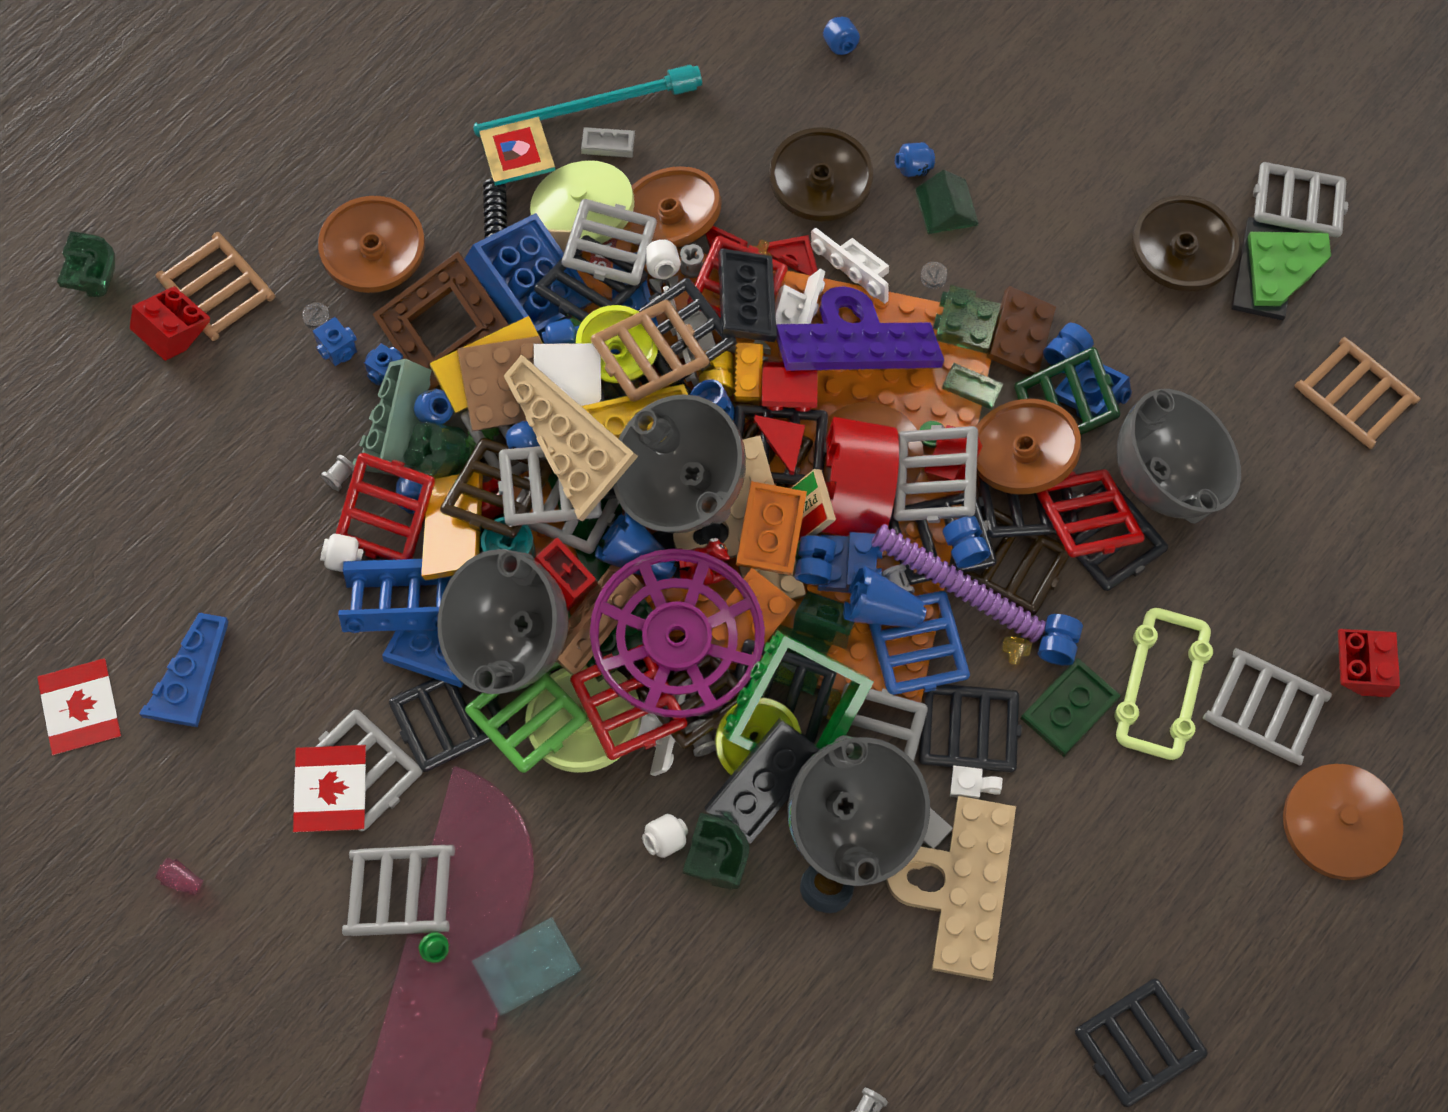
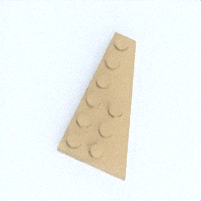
(574, 442)

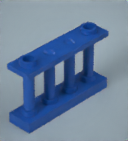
(385, 575)

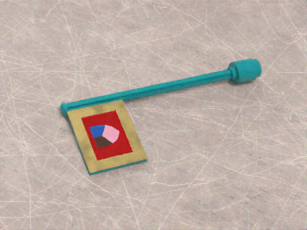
(518, 144)

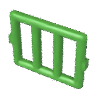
(507, 746)

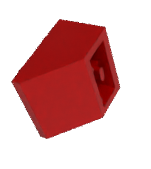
(168, 322)
(788, 388)
(567, 571)
(1369, 662)

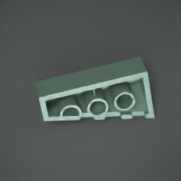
(395, 414)

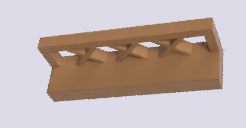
(577, 647)

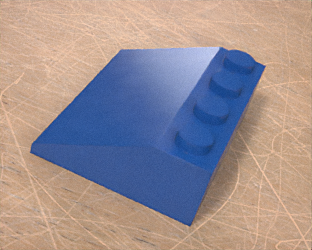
(514, 263)

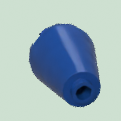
(629, 540)
(881, 601)

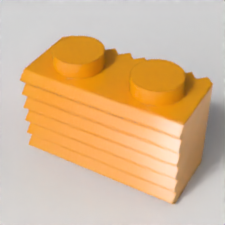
(748, 373)

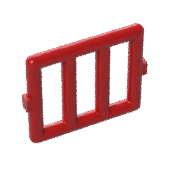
(711, 261)
(1112, 494)
(419, 506)
(602, 728)

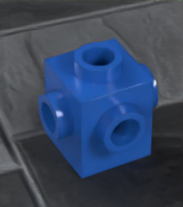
(335, 341)
(378, 361)

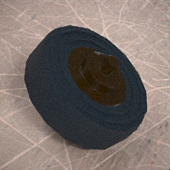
(824, 893)

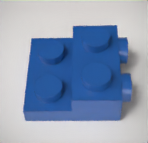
(1121, 389)
(850, 555)

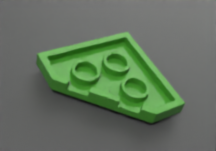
(1284, 263)

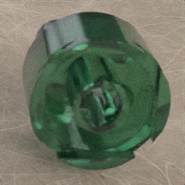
(437, 450)

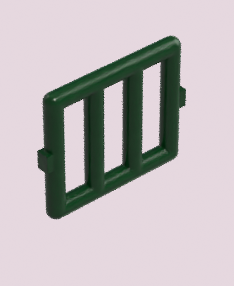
(1068, 366)

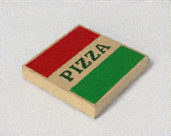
(818, 507)

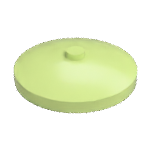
(561, 192)
(581, 749)

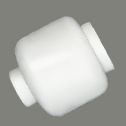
(662, 259)
(340, 549)
(665, 835)

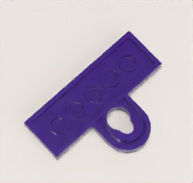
(856, 345)

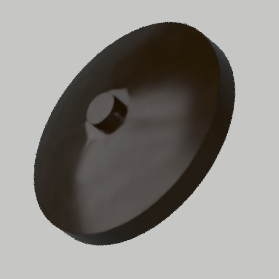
(821, 174)
(1185, 243)

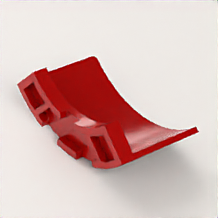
(862, 475)

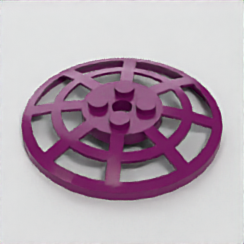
(682, 617)

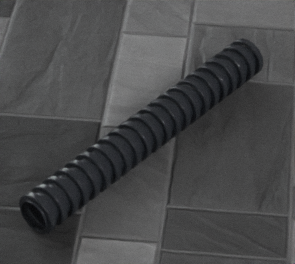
(494, 207)

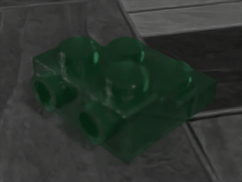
(966, 319)

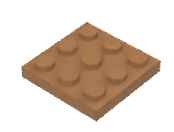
(485, 388)

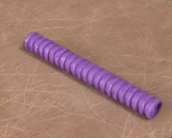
(958, 583)

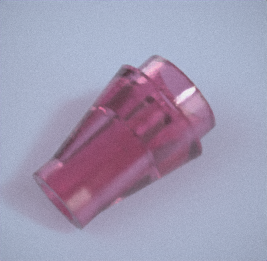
(179, 877)

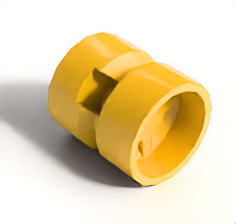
(721, 370)

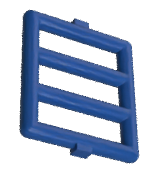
(953, 648)

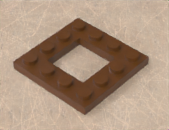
(449, 276)

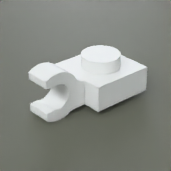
(969, 783)

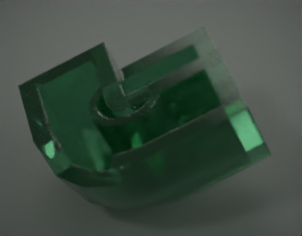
(87, 264)
(717, 852)

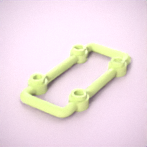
(1128, 712)

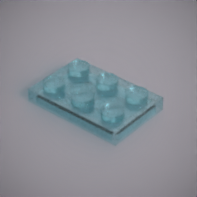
(526, 966)

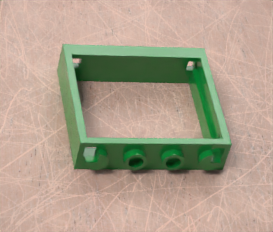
(762, 674)

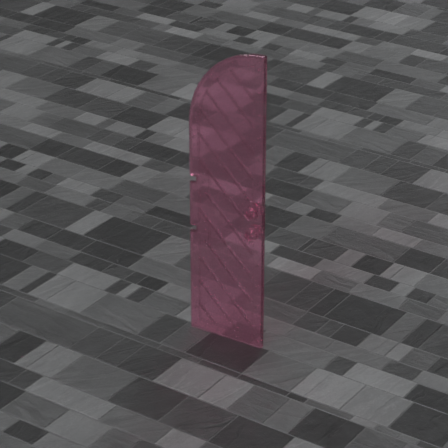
(437, 1012)

